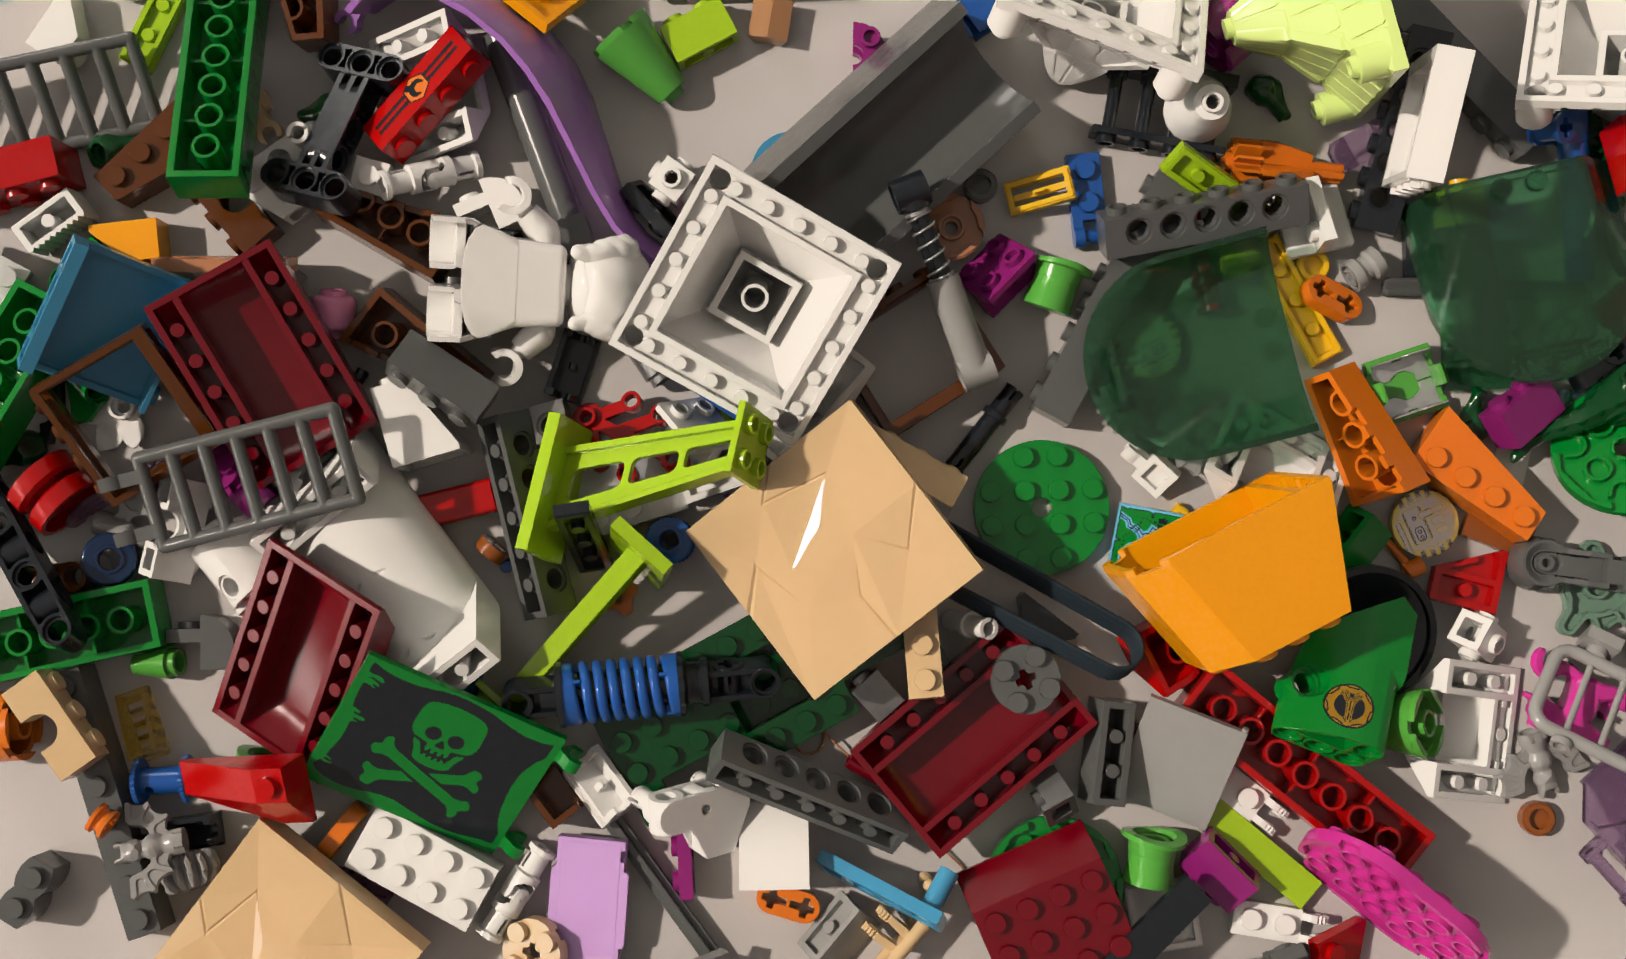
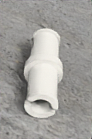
(970, 624)

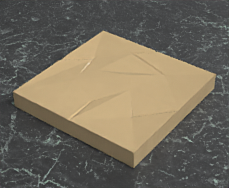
(835, 549)
(289, 903)

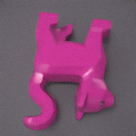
(1596, 699)

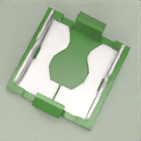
(1408, 383)

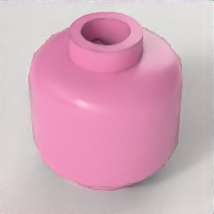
(335, 309)

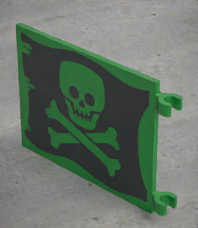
(436, 755)

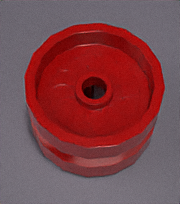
(51, 491)

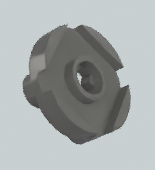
(1006, 672)

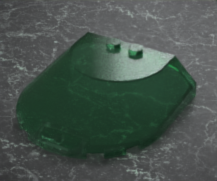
(1524, 268)
(1197, 353)

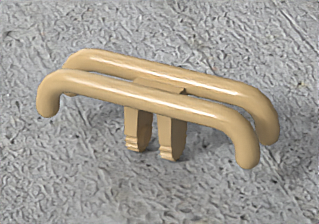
(907, 933)

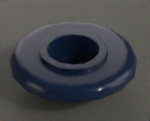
(105, 577)

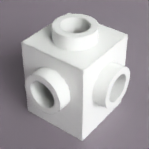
(675, 193)
(1477, 636)

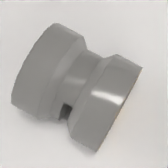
(1363, 269)

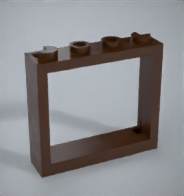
(895, 296)
(69, 432)

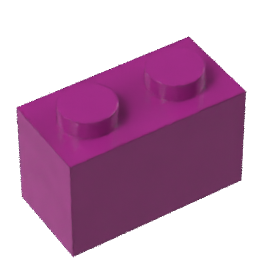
(1520, 414)
(1219, 870)

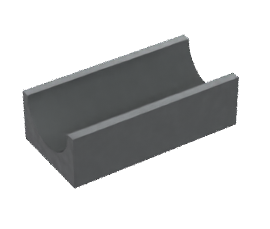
(907, 108)

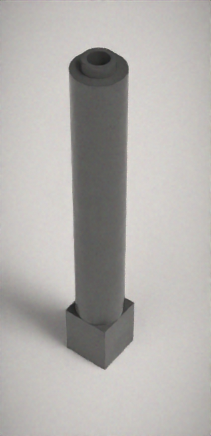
(540, 147)

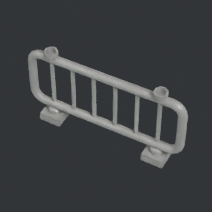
(1595, 649)

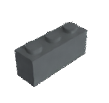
(441, 380)
(1107, 752)

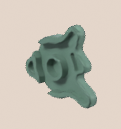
(1584, 604)

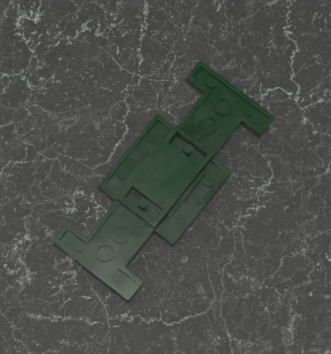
(660, 746)

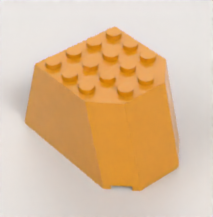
(1241, 572)

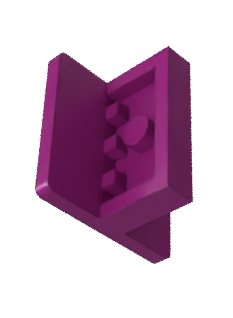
(998, 273)

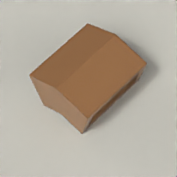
(770, 21)

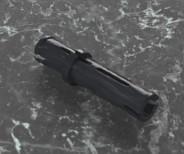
(985, 427)

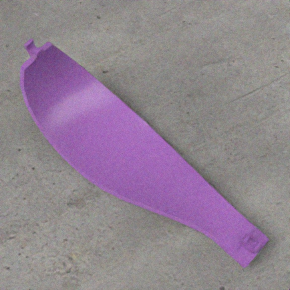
(562, 91)

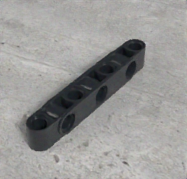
(46, 598)

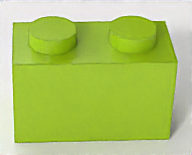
(698, 33)

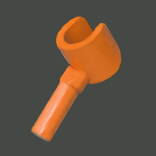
(1412, 567)

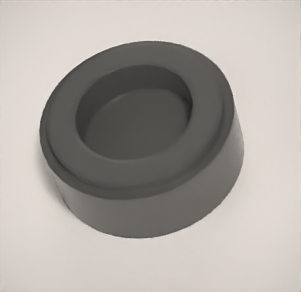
(980, 186)

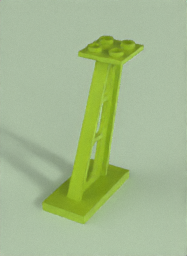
(568, 452)
(635, 558)

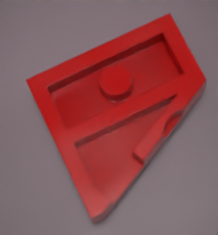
(1469, 582)
(1340, 941)

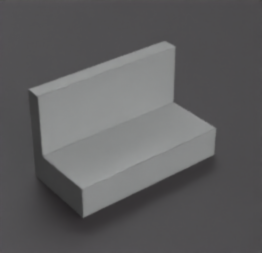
(837, 930)

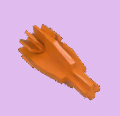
(1268, 158)

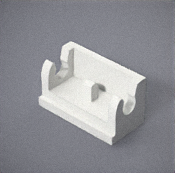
(601, 787)

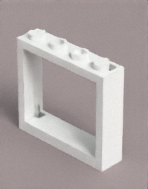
(1428, 120)

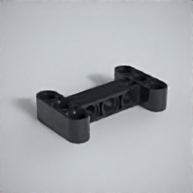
(319, 172)

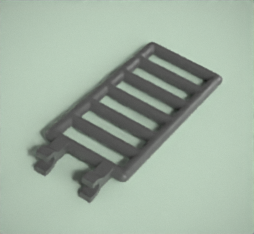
(64, 54)
(235, 436)

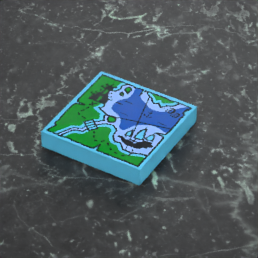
(1135, 522)

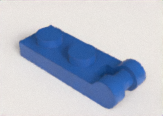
(1090, 196)

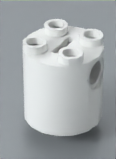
(230, 566)

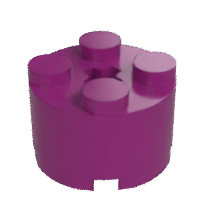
(1221, 52)

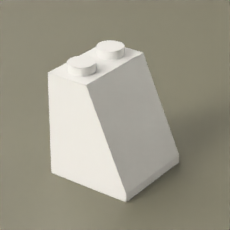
(413, 431)
(773, 850)

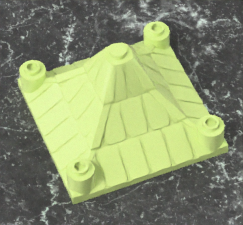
(1339, 43)

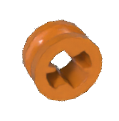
(102, 820)

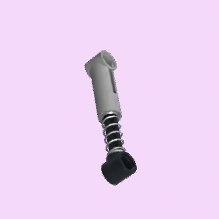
(972, 359)

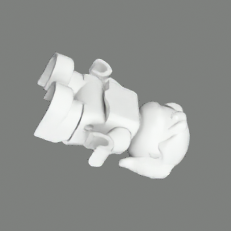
(527, 282)

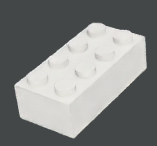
(425, 867)

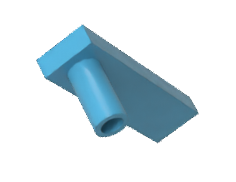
(925, 911)

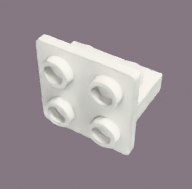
(1327, 227)
(688, 414)

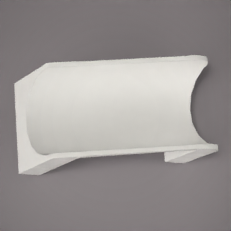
(401, 562)

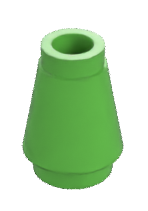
(160, 662)

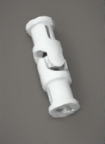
(429, 175)
(513, 895)

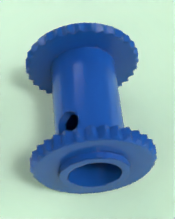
(665, 527)
(156, 780)

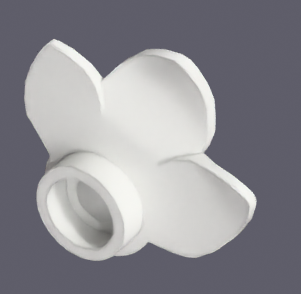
(116, 426)

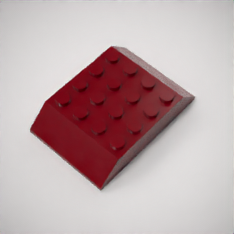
(258, 352)
(297, 652)
(966, 753)
(1047, 900)

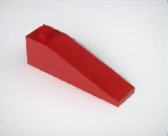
(1161, 664)
(256, 784)

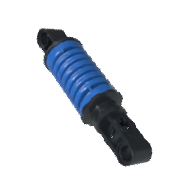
(638, 689)

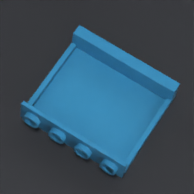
(89, 304)

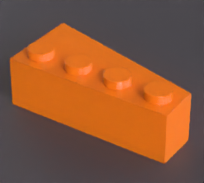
(1363, 437)
(1474, 478)

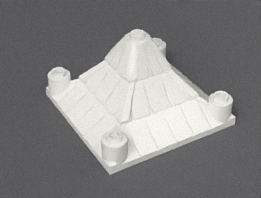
(1102, 35)
(1572, 60)
(754, 299)

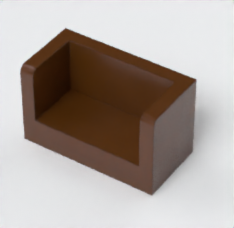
(555, 797)

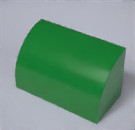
(1361, 536)

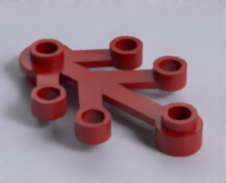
(599, 424)

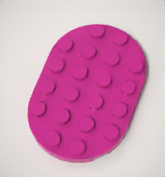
(1392, 896)

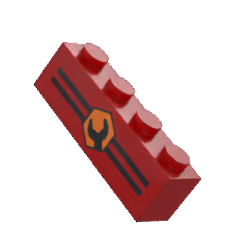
(426, 95)

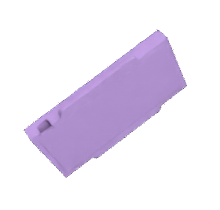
(590, 895)

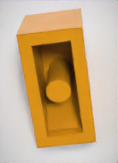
(136, 238)

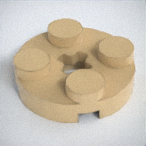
(536, 931)

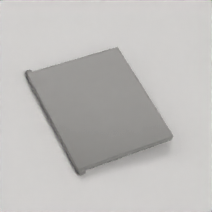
(1182, 761)

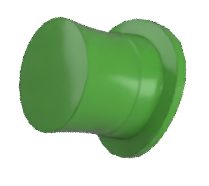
(1055, 284)
(1152, 856)

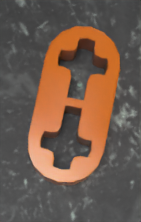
(1330, 301)
(343, 830)
(789, 911)

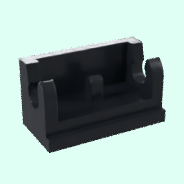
(572, 366)
(202, 829)

